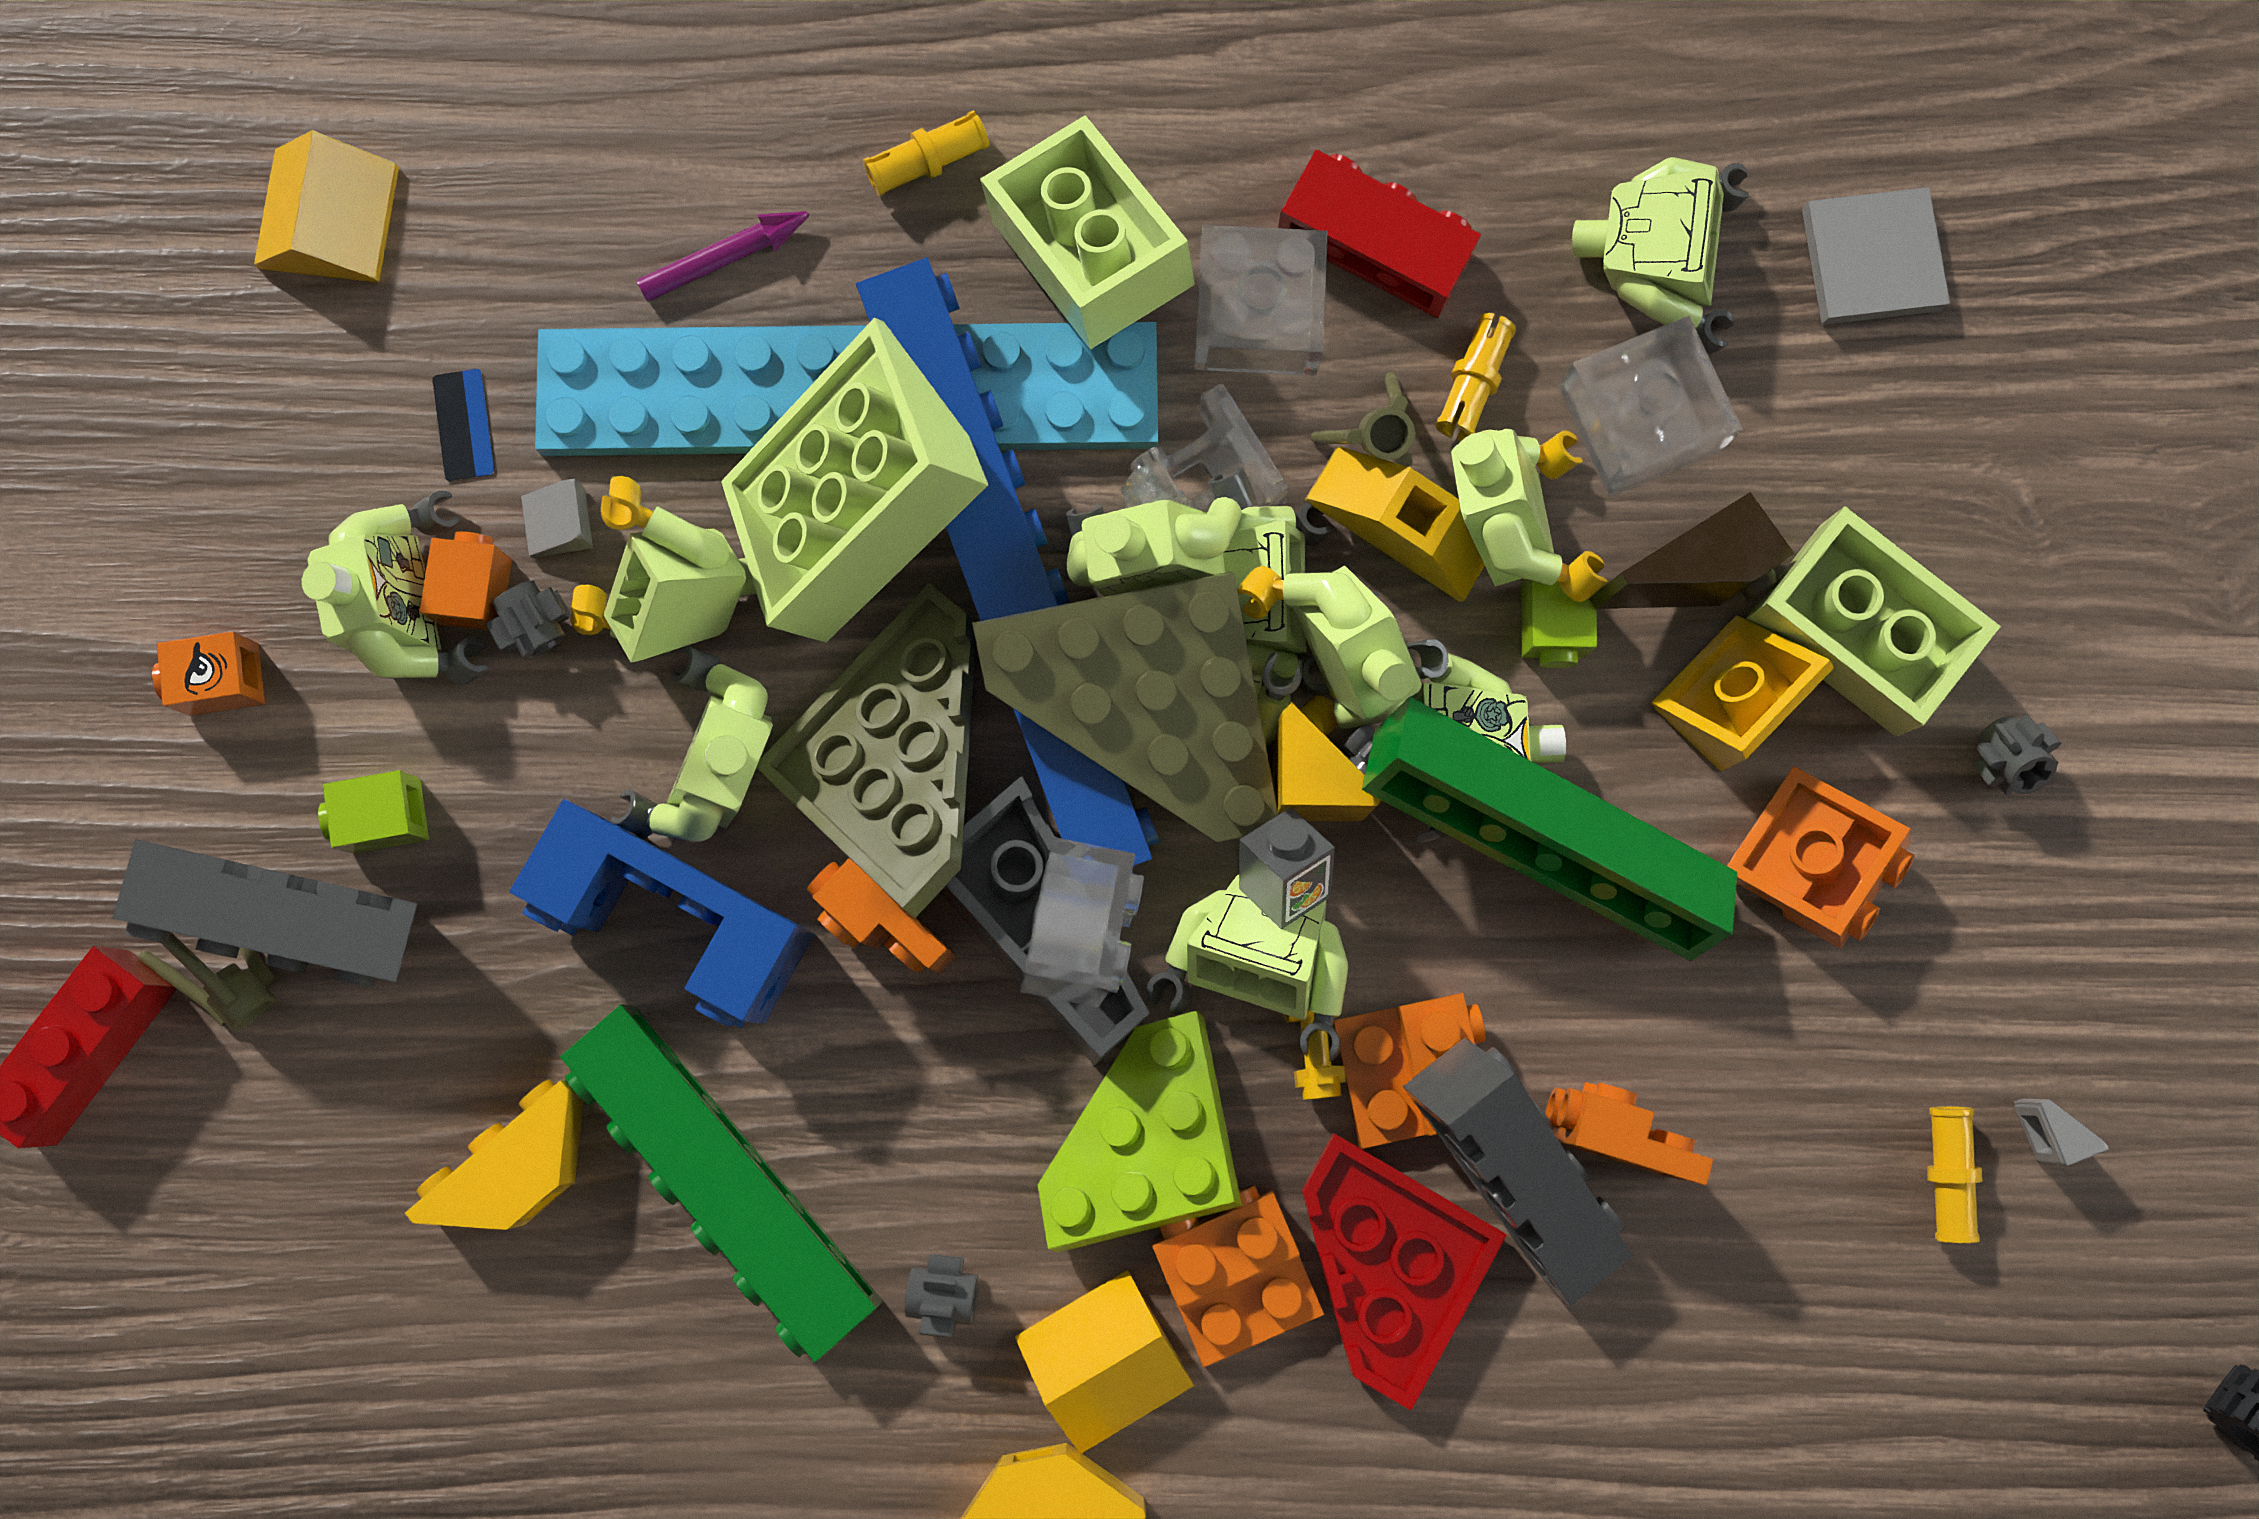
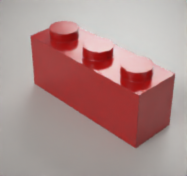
(1381, 231)
(77, 1045)

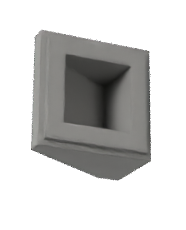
(557, 519)
(2056, 1134)

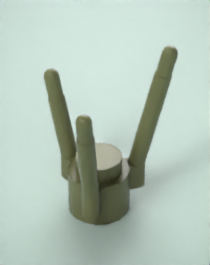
(1382, 432)
(229, 996)

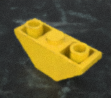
(1401, 517)
(511, 1168)
(1053, 1485)

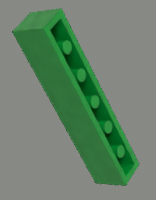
(1550, 830)
(720, 1182)

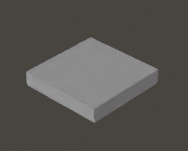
(1875, 256)

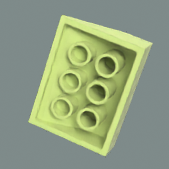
(849, 486)

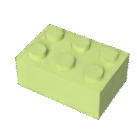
(1088, 231)
(1880, 619)

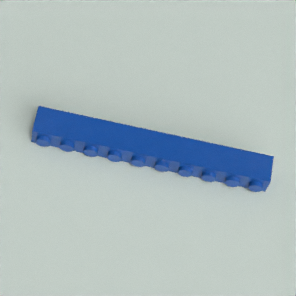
(1000, 546)

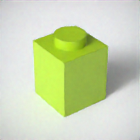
(1555, 626)
(373, 812)

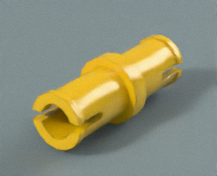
(926, 153)
(1476, 376)
(1954, 1174)

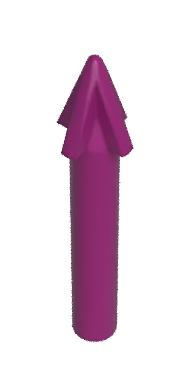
(771, 230)

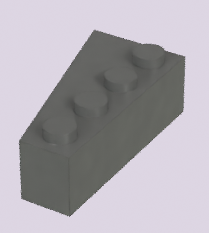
(999, 899)
(263, 911)
(1520, 1168)

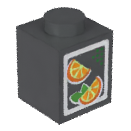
(1286, 867)

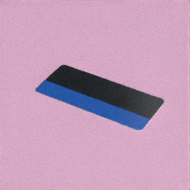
(463, 425)

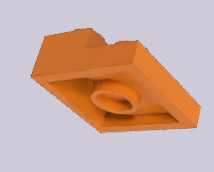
(1822, 858)
(865, 914)
(1391, 1048)
(1609, 1125)
(1236, 1276)

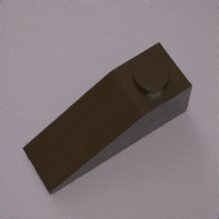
(1705, 564)

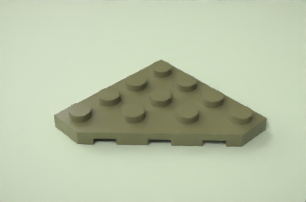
(1148, 690)
(889, 752)

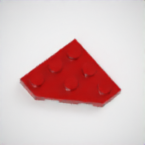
(1393, 1265)

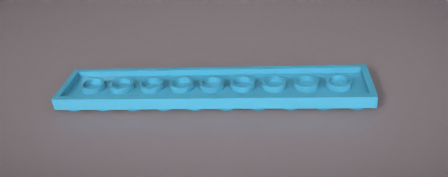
(731, 384)

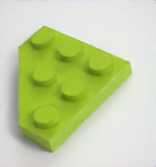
(1146, 1143)

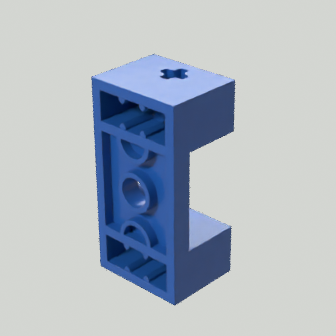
(585, 868)

